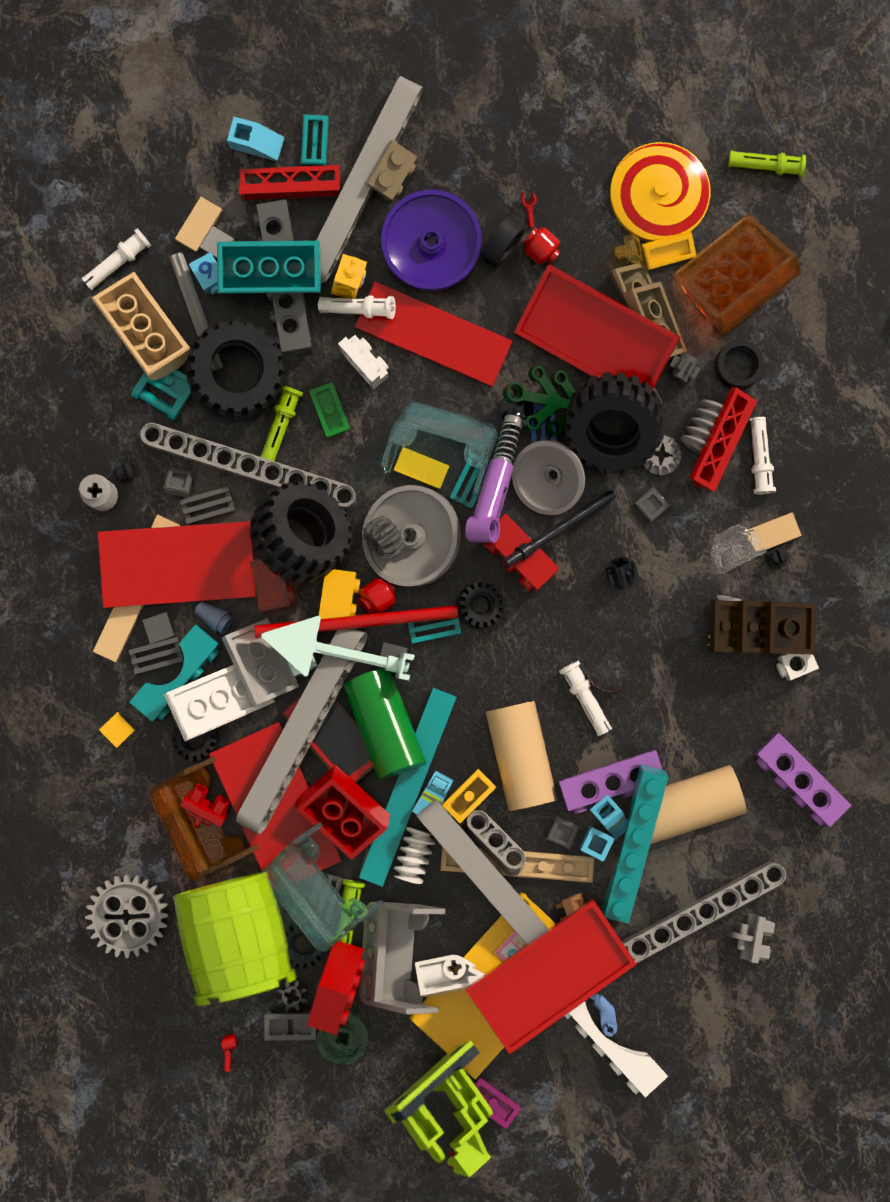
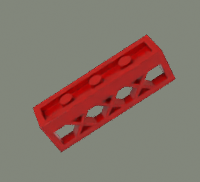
(290, 188)
(722, 440)

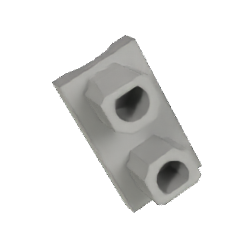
(751, 938)

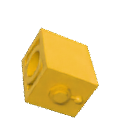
(349, 277)

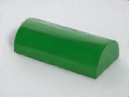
(384, 723)

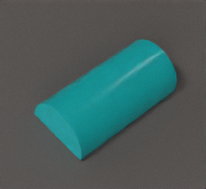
(269, 267)

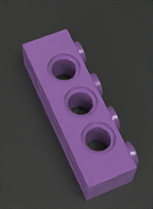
(572, 786)
(834, 803)

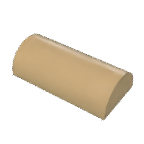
(142, 327)
(521, 756)
(699, 803)

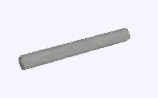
(192, 300)

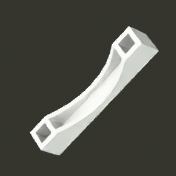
(637, 1066)

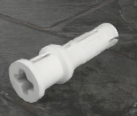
(125, 252)
(368, 306)
(762, 468)
(580, 687)

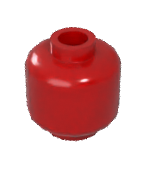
(541, 246)
(377, 596)

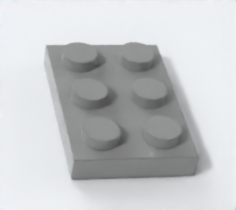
(259, 665)

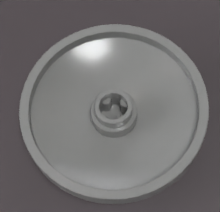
(429, 534)

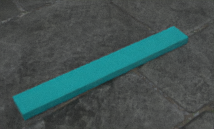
(408, 788)

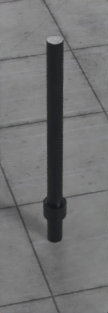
(526, 550)

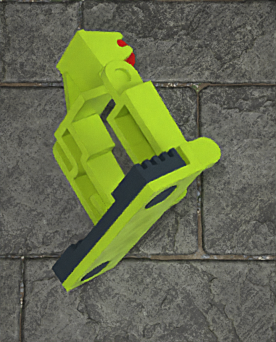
(471, 1111)

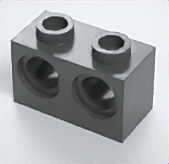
(288, 1025)

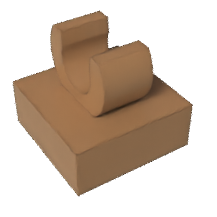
(571, 904)

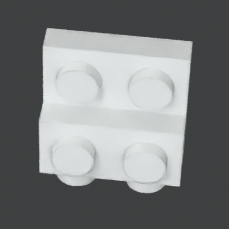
(359, 356)

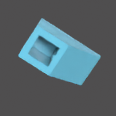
(254, 139)

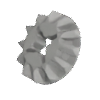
(669, 463)

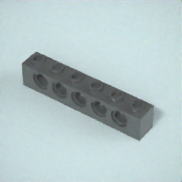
(299, 341)

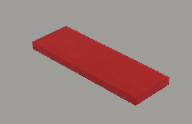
(438, 336)

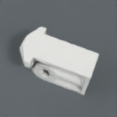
(437, 978)

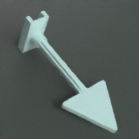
(298, 643)

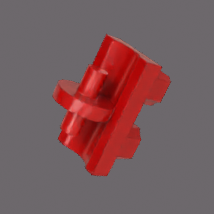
(204, 810)

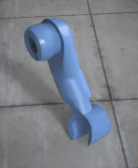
(607, 1014)

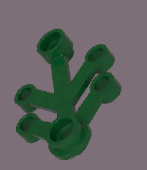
(551, 400)

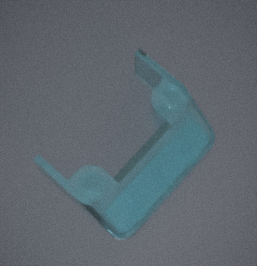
(479, 436)
(311, 897)

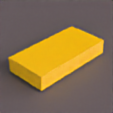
(669, 250)
(421, 468)

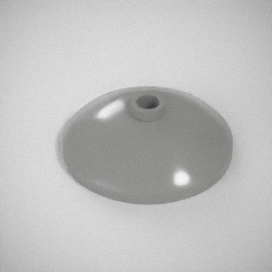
(536, 484)

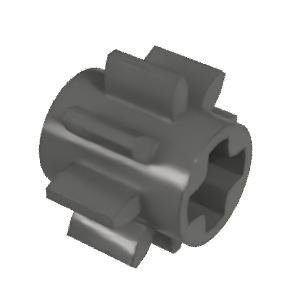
(684, 368)
(285, 997)

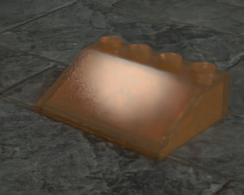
(737, 273)

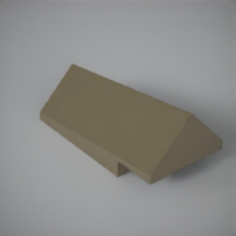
(649, 299)

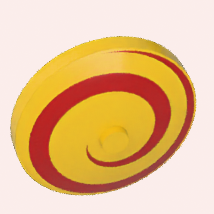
(659, 191)

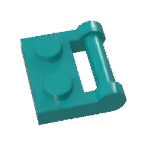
(173, 385)

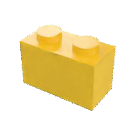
(339, 594)
(468, 795)

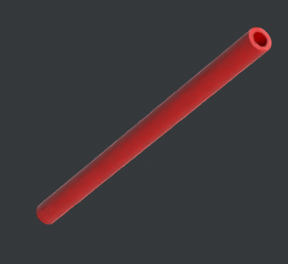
(370, 620)

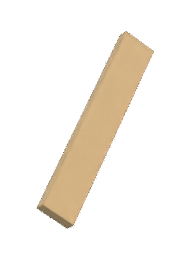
(123, 618)
(539, 866)

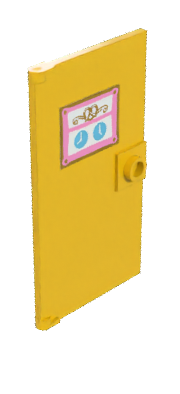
(457, 1014)

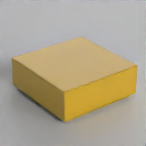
(117, 730)

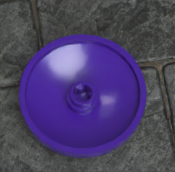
(431, 240)

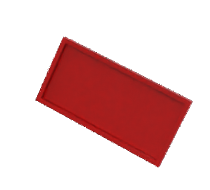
(594, 330)
(176, 564)
(238, 770)
(550, 976)

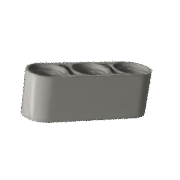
(499, 854)

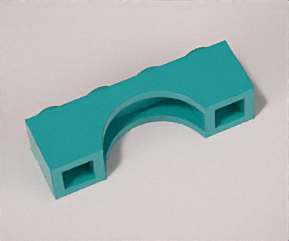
(197, 649)

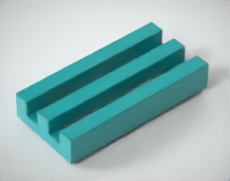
(314, 161)
(462, 500)
(413, 630)

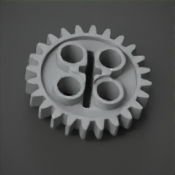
(128, 939)

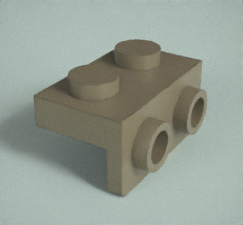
(391, 171)

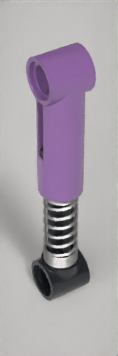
(485, 523)

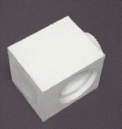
(808, 665)

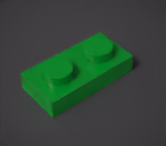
(329, 410)

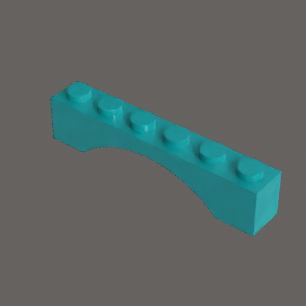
(636, 843)

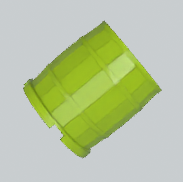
(233, 938)

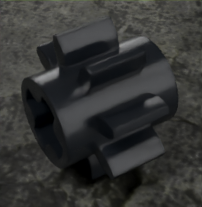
(621, 572)

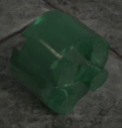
(345, 1052)

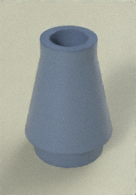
(214, 617)

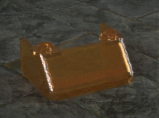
(201, 848)

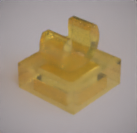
(630, 250)

